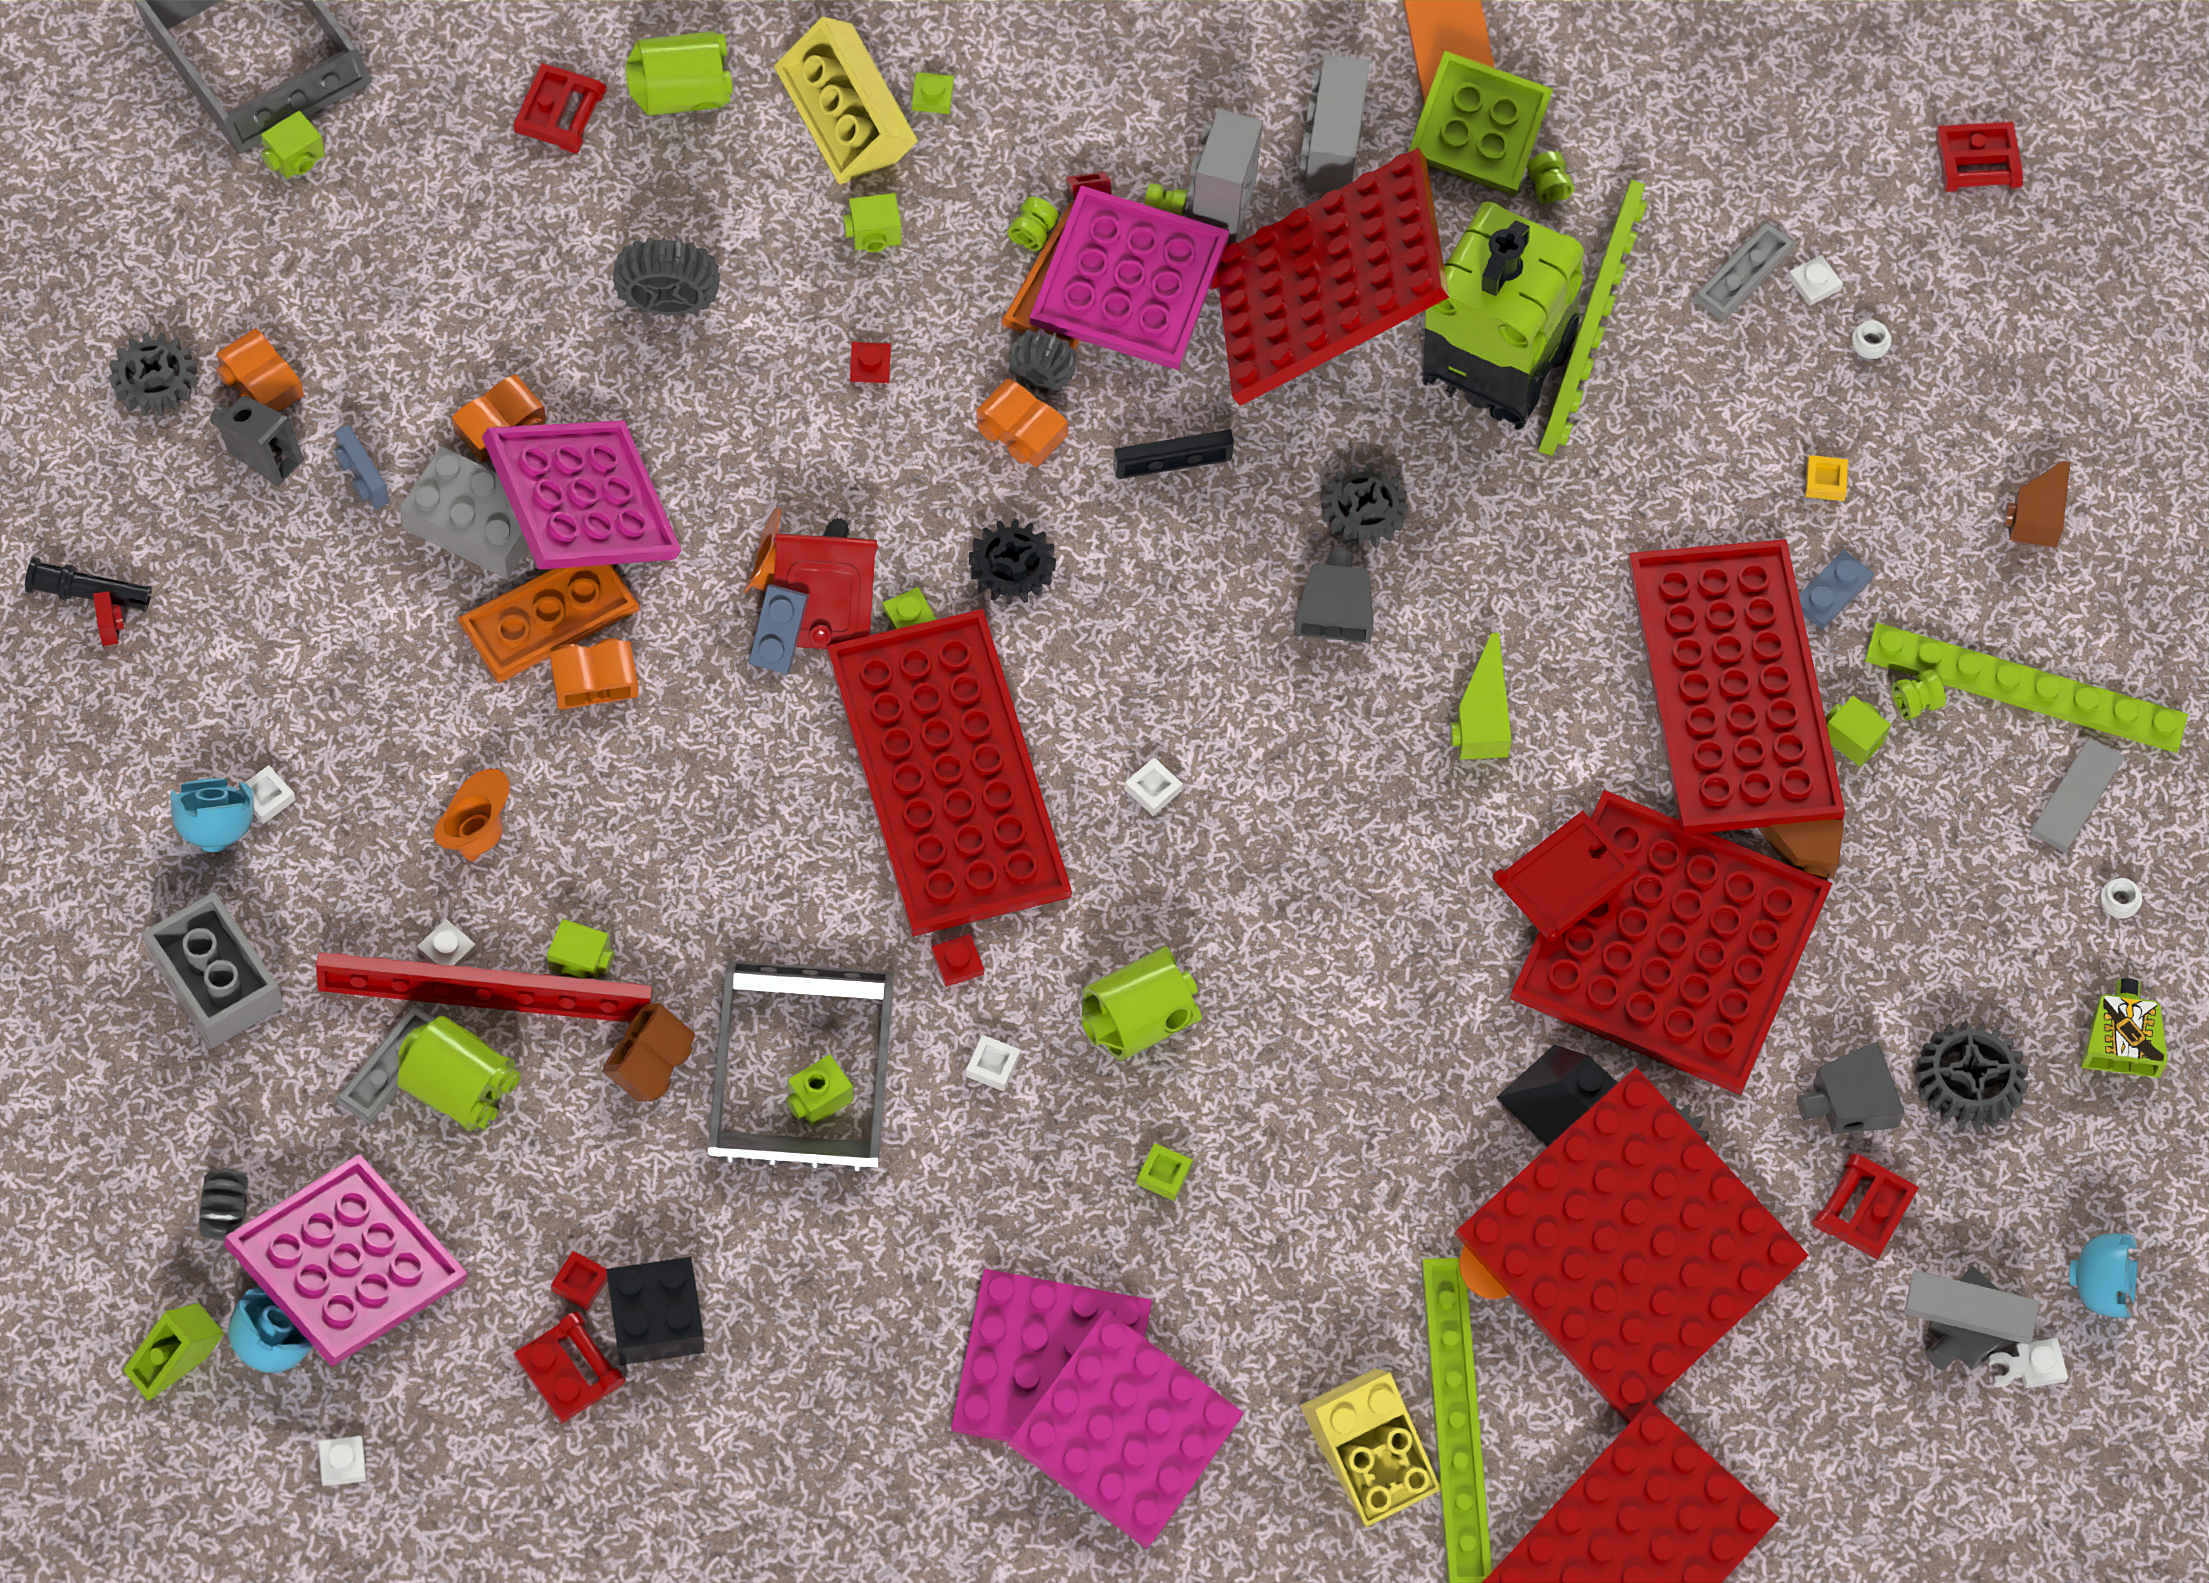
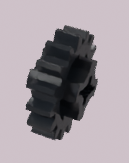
(1000, 573)

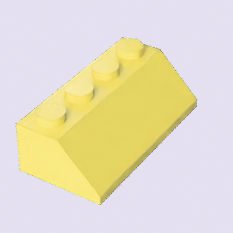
(844, 101)

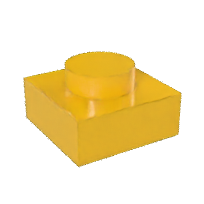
(1826, 478)

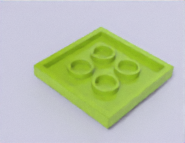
(1480, 122)

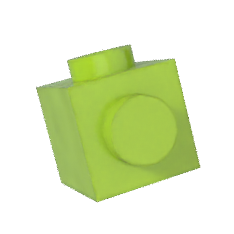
(292, 146)
(873, 222)
(1856, 729)
(580, 951)
(819, 1091)

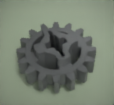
(153, 374)
(1372, 520)

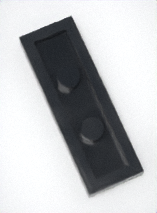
(1173, 454)

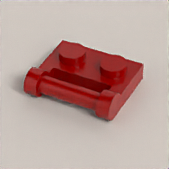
(548, 102)
(1979, 145)
(1877, 1213)
(556, 1374)

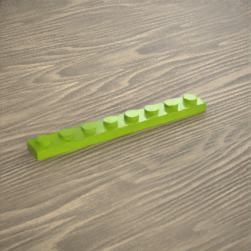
(1590, 332)
(2028, 687)
(1456, 1422)

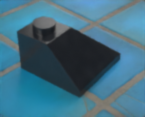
(1556, 1092)

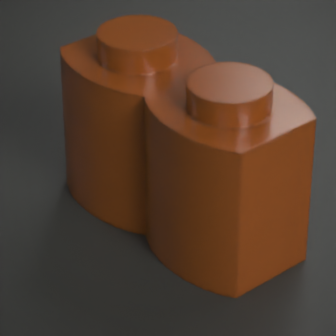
(649, 1053)

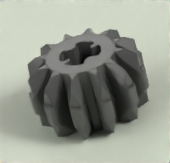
(1042, 361)
(223, 1203)

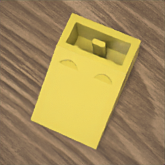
(1371, 1445)

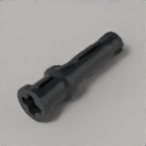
(69, 582)

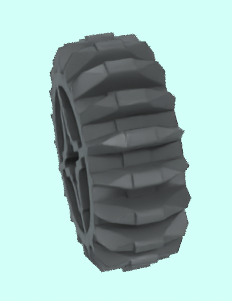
(666, 277)
(1940, 1082)

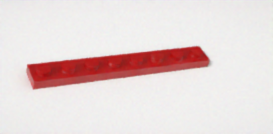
(480, 987)

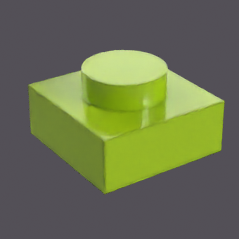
(932, 93)
(908, 609)
(1164, 1172)

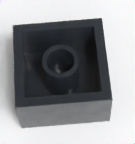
(655, 1311)

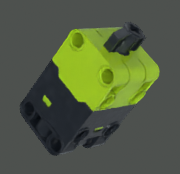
(1505, 314)

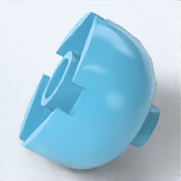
(212, 813)
(2105, 1272)
(265, 1335)

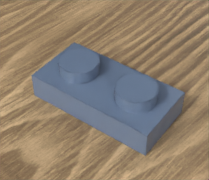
(367, 480)
(1834, 589)
(778, 629)

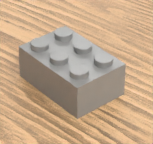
(1333, 123)
(1225, 172)
(465, 513)
(212, 969)

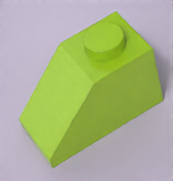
(172, 1349)

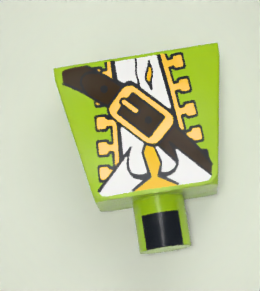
(2126, 1033)

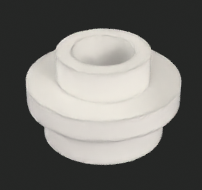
(1875, 330)
(2124, 887)

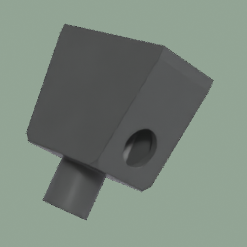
(249, 431)
(1336, 601)
(1854, 1093)
(1967, 1345)

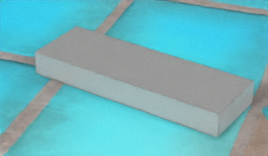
(1744, 271)
(2077, 795)
(377, 1079)
(1971, 1307)

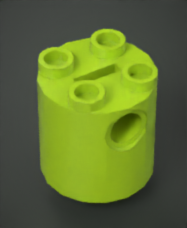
(679, 73)
(1139, 1005)
(455, 1072)

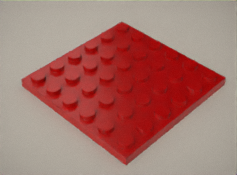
(1330, 276)
(1682, 954)
(1631, 1245)

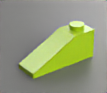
(1483, 714)

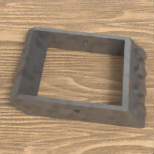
(305, 92)
(800, 980)

